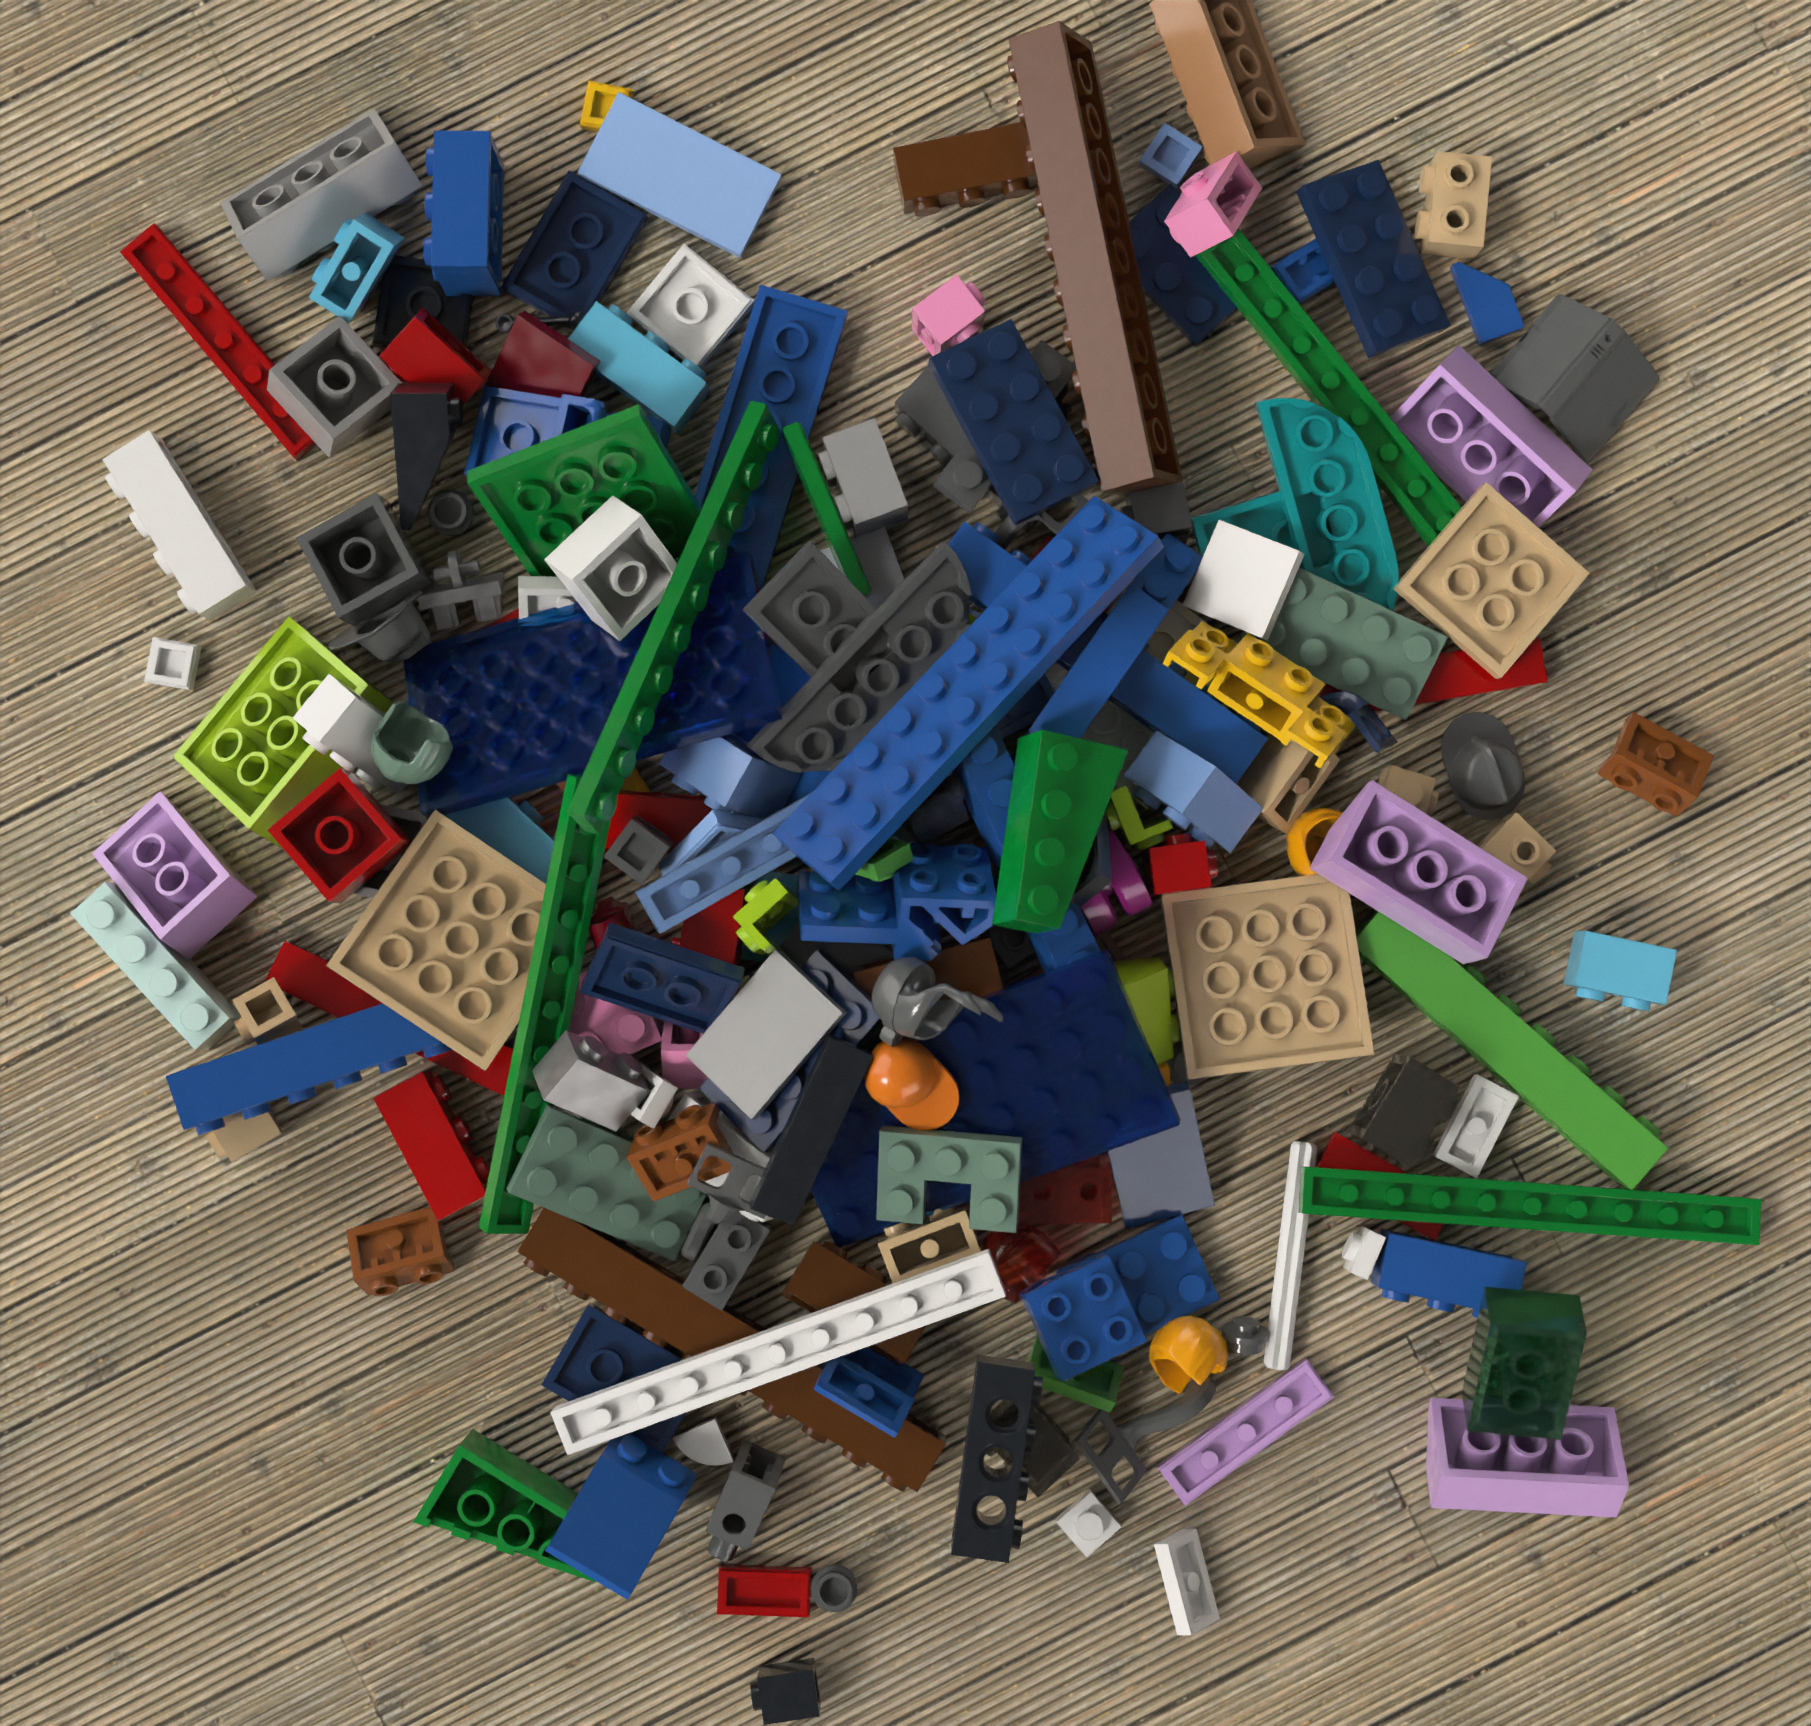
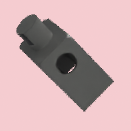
(743, 1500)

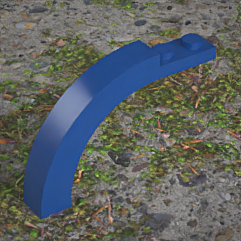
(1118, 641)

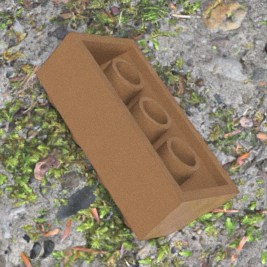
(1228, 79)

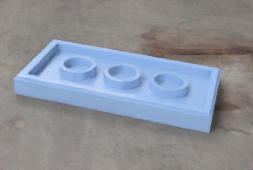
(679, 175)

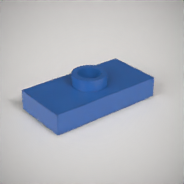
(1304, 272)

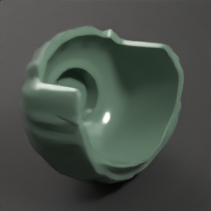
(410, 745)

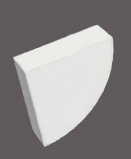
(705, 1443)

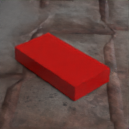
(764, 1590)

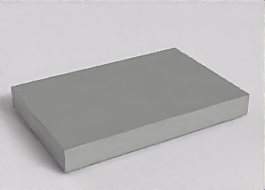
(766, 1034)

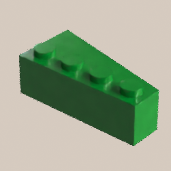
(1050, 825)
(499, 1501)

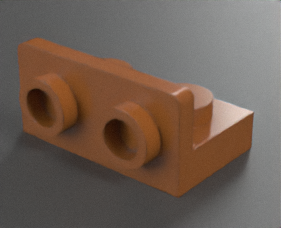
(1656, 765)
(671, 1150)
(398, 1252)

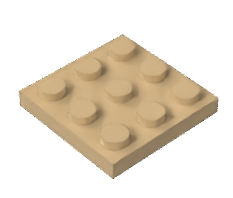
(1491, 580)

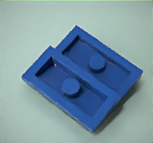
(871, 1387)

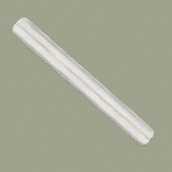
(1288, 1262)

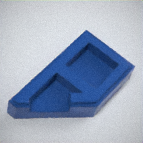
(1487, 304)

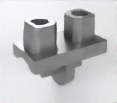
(442, 598)

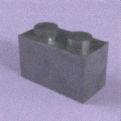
(591, 1080)

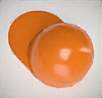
(912, 1084)

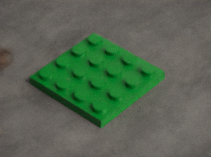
(559, 483)

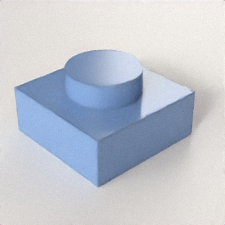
(1170, 156)

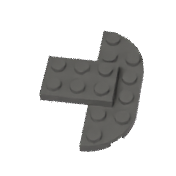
(851, 651)

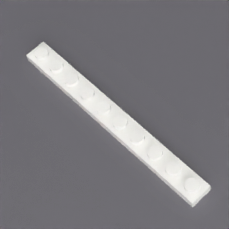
(778, 1351)

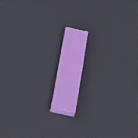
(1245, 1431)

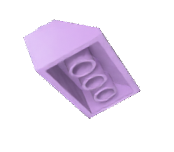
(1480, 433)
(1419, 873)
(1526, 1474)

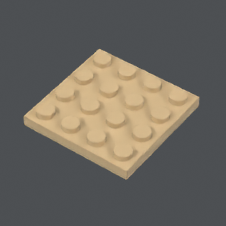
(449, 940)
(1266, 976)

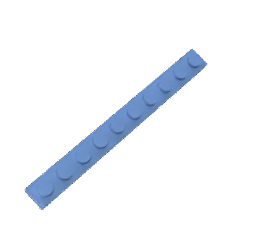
(759, 851)

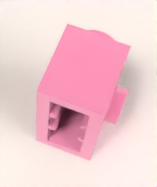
(1212, 204)

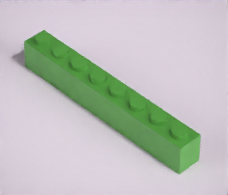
(1513, 1050)

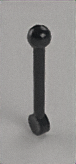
(505, 321)

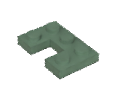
(983, 1160)

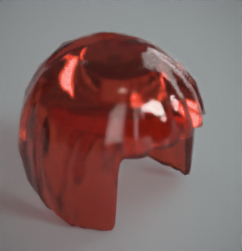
(1020, 1257)

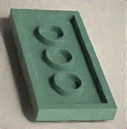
(1355, 643)
(589, 1179)

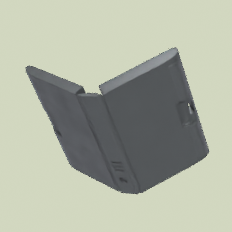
(1578, 373)

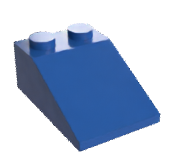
(622, 1513)

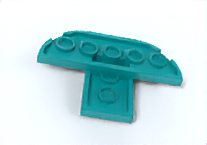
(1323, 502)

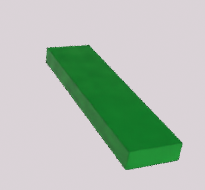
(824, 507)

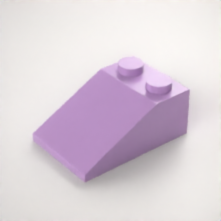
(174, 876)

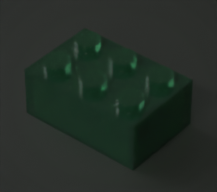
(1523, 1362)

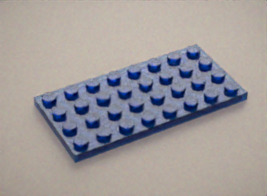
(538, 690)
(1057, 1071)

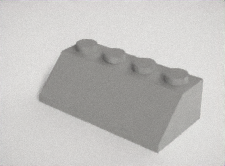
(311, 195)

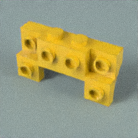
(1264, 688)

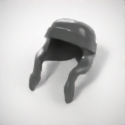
(911, 1005)

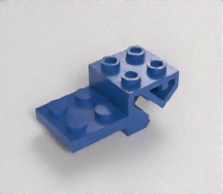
(521, 419)
(936, 888)
(1118, 1297)

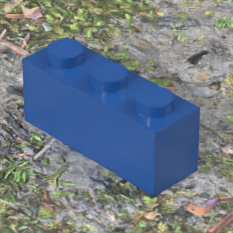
(1441, 1271)

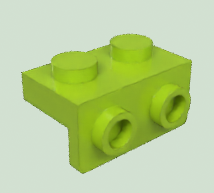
(1127, 825)
(765, 908)

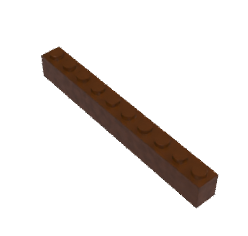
(654, 1298)

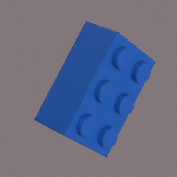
(465, 213)

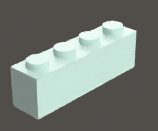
(156, 968)

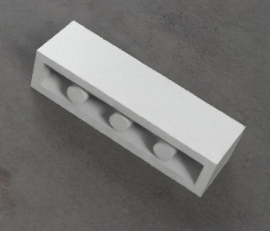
(178, 525)

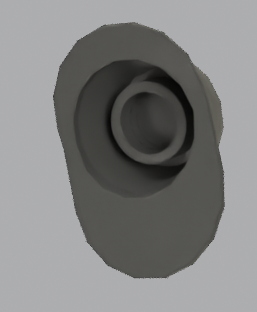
(390, 634)
(1482, 765)

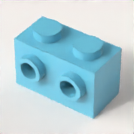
(355, 267)
(1619, 968)

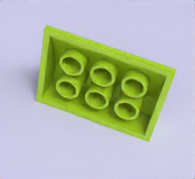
(250, 744)

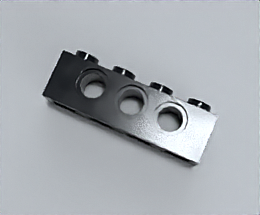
(975, 1533)

